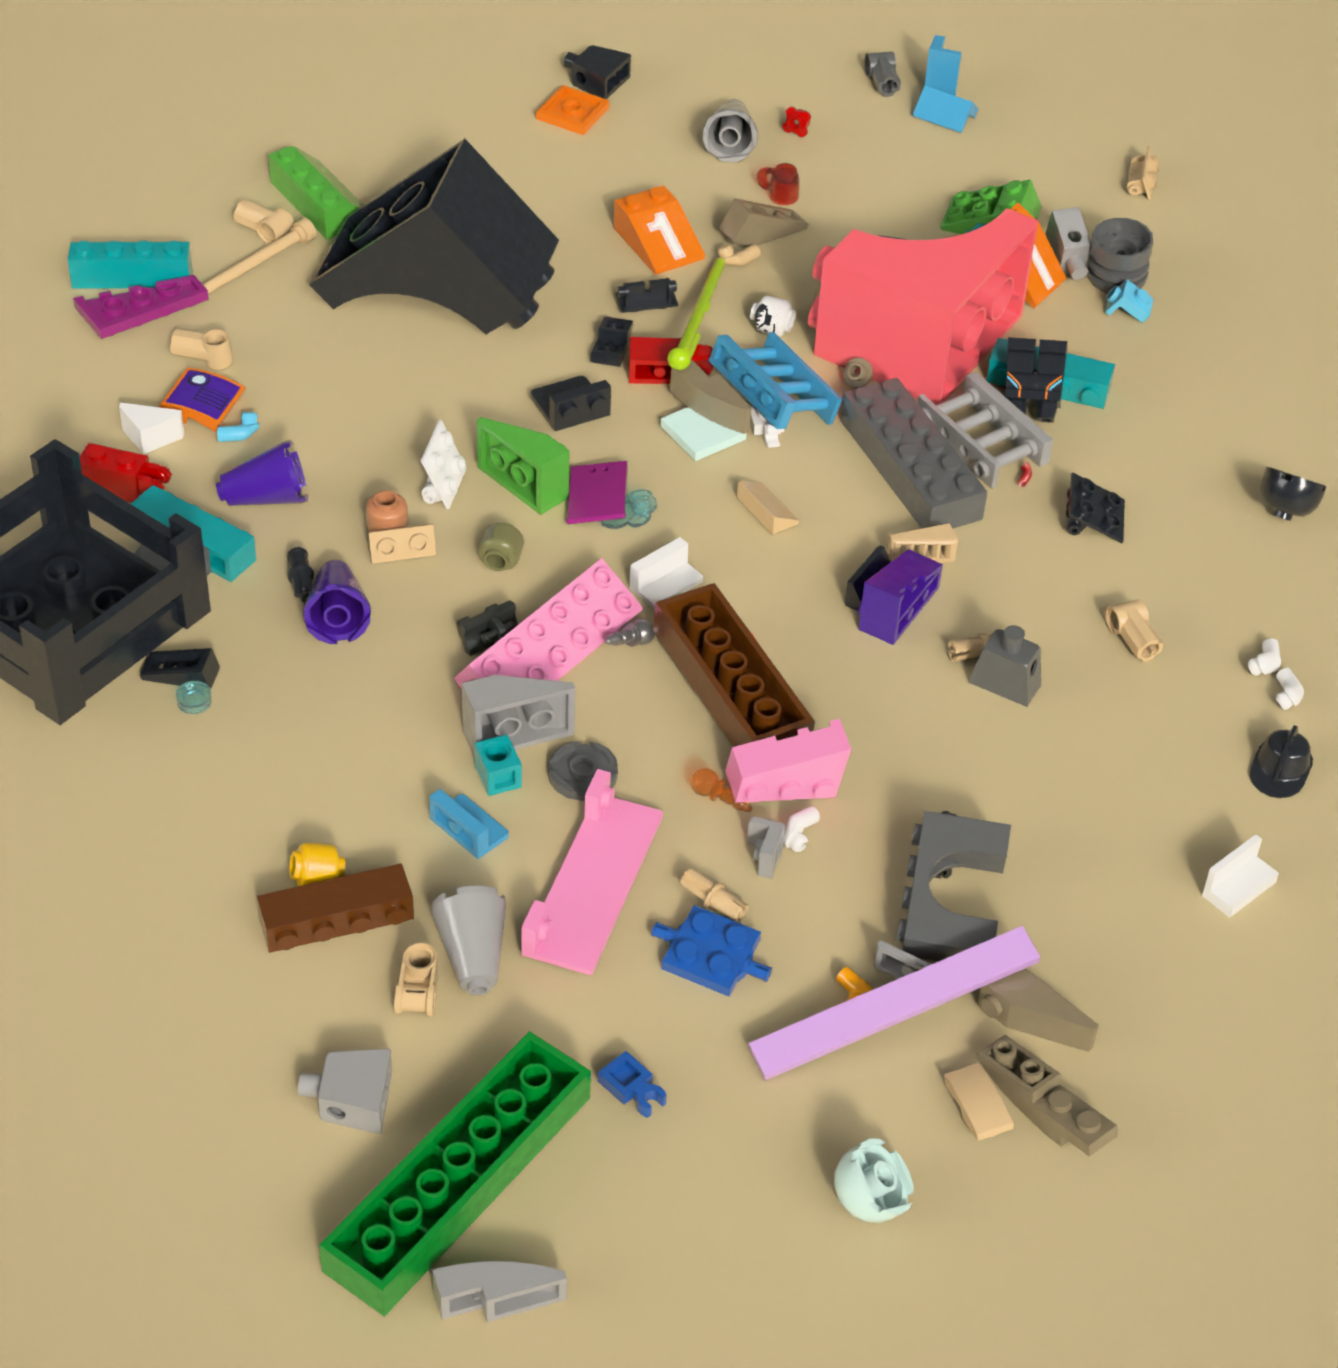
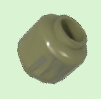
(501, 546)

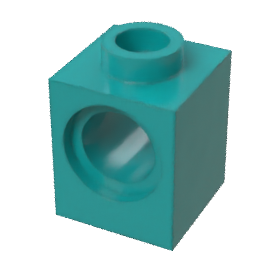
(498, 765)

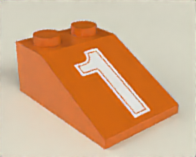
(657, 229)
(1045, 269)

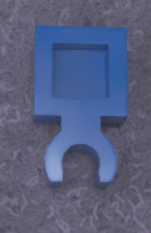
(631, 1080)

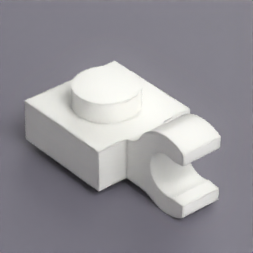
(761, 425)

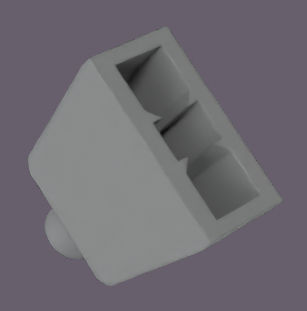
(1069, 241)
(351, 1088)

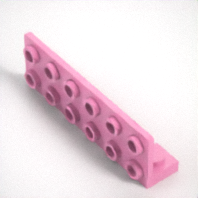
(560, 630)
(592, 882)

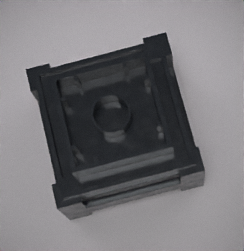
(80, 603)

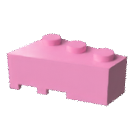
(791, 767)

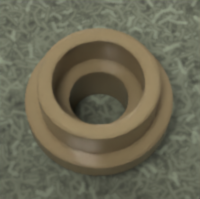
(865, 375)

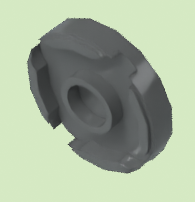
(575, 765)

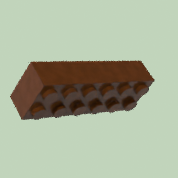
(728, 667)

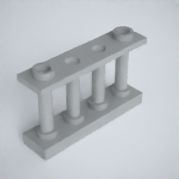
(1002, 414)

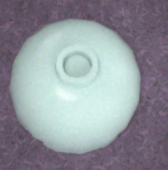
(873, 1182)

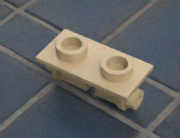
(1142, 174)
(402, 543)

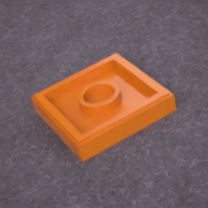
(572, 110)

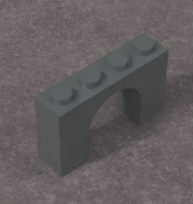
(945, 844)

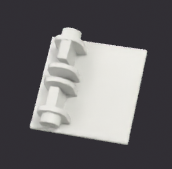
(443, 467)

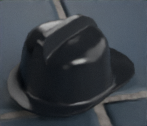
(1282, 764)

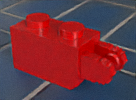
(649, 359)
(122, 471)

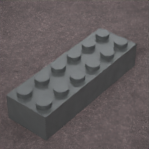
(912, 455)

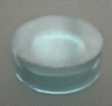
(193, 697)

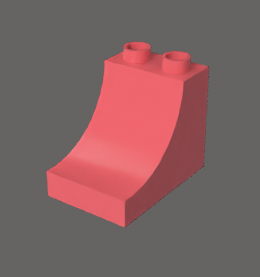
(922, 304)

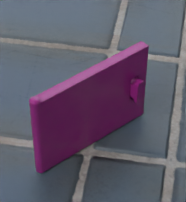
(597, 492)

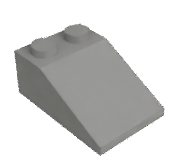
(517, 706)

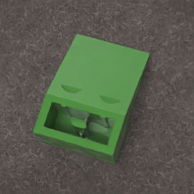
(986, 204)

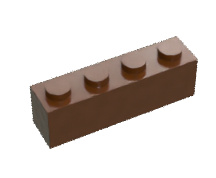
(335, 907)

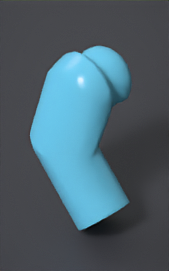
(240, 432)

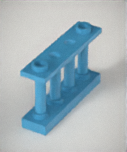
(763, 392)

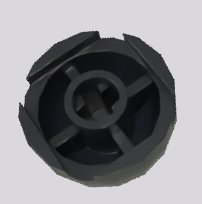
(1290, 494)

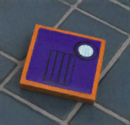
(203, 397)

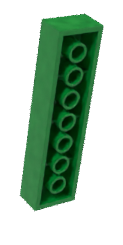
(454, 1173)

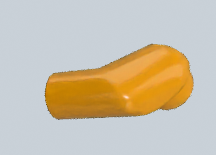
(852, 982)

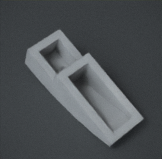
(497, 1288)

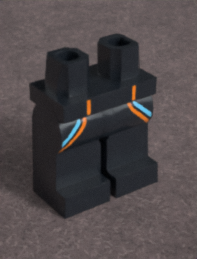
(1038, 388)

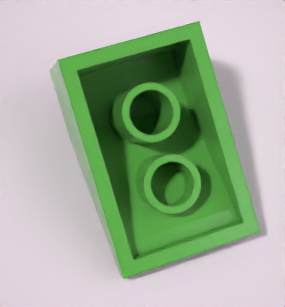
(524, 463)

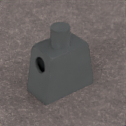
(1009, 666)

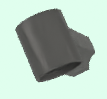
(882, 69)

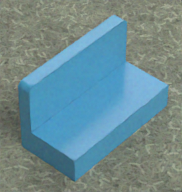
(942, 67)
(944, 109)
(466, 823)

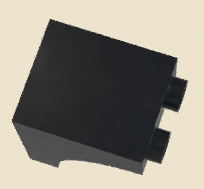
(445, 238)

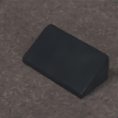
(855, 585)

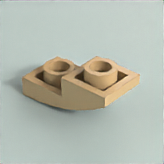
(979, 1101)

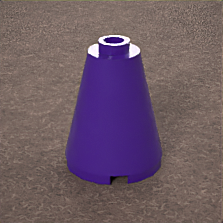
(265, 479)
(336, 605)

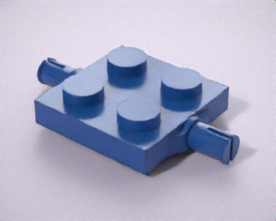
(711, 951)

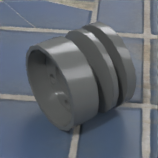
(1119, 253)

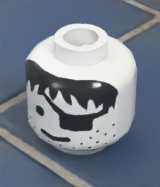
(773, 315)

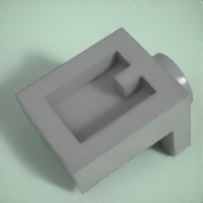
(769, 843)

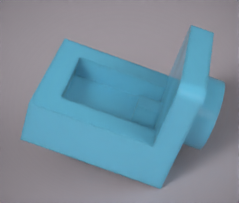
(1131, 299)

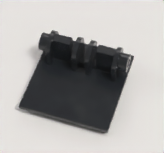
(1094, 508)

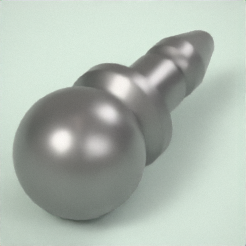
(632, 634)

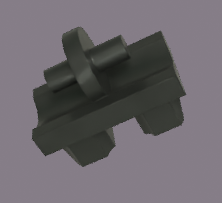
(487, 627)

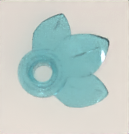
(638, 510)

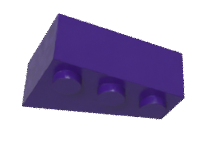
(898, 595)

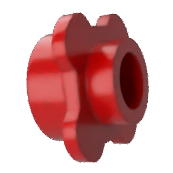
(797, 114)

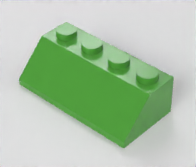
(312, 189)

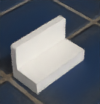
(664, 573)
(1239, 878)

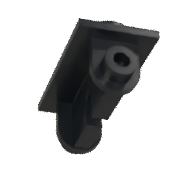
(634, 296)

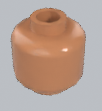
(386, 511)

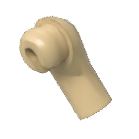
(738, 258)

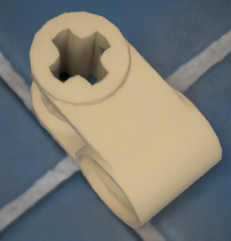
(417, 986)

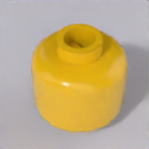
(315, 863)

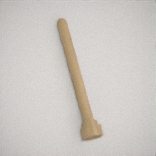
(302, 231)

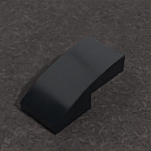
(612, 341)

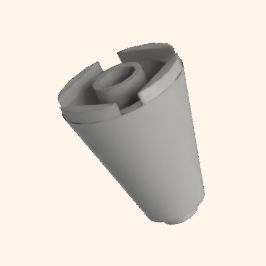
(730, 132)
(472, 934)

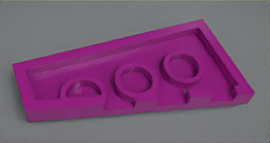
(140, 305)

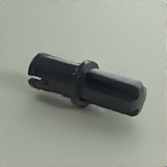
(300, 573)

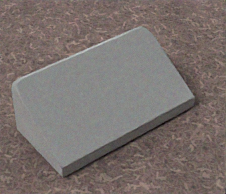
(895, 961)

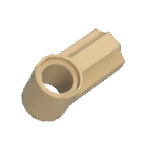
(268, 224)
(212, 346)
(1133, 624)

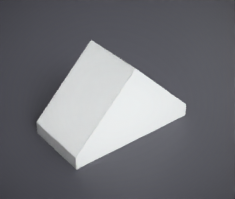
(151, 426)

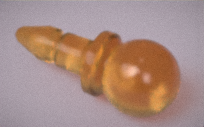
(706, 783)

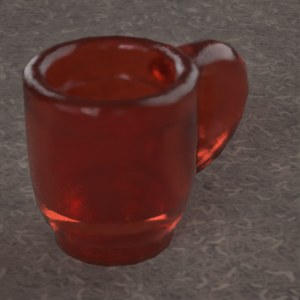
(783, 184)

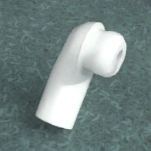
(1268, 661)
(1293, 689)
(796, 823)

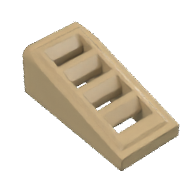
(933, 542)

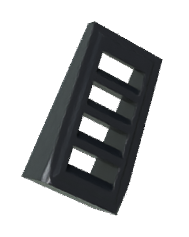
(190, 666)

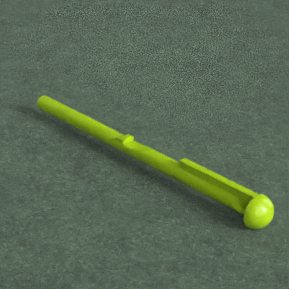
(680, 357)

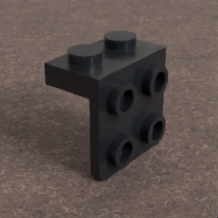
(573, 401)

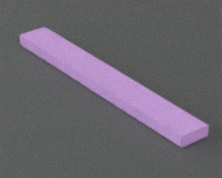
(893, 1003)

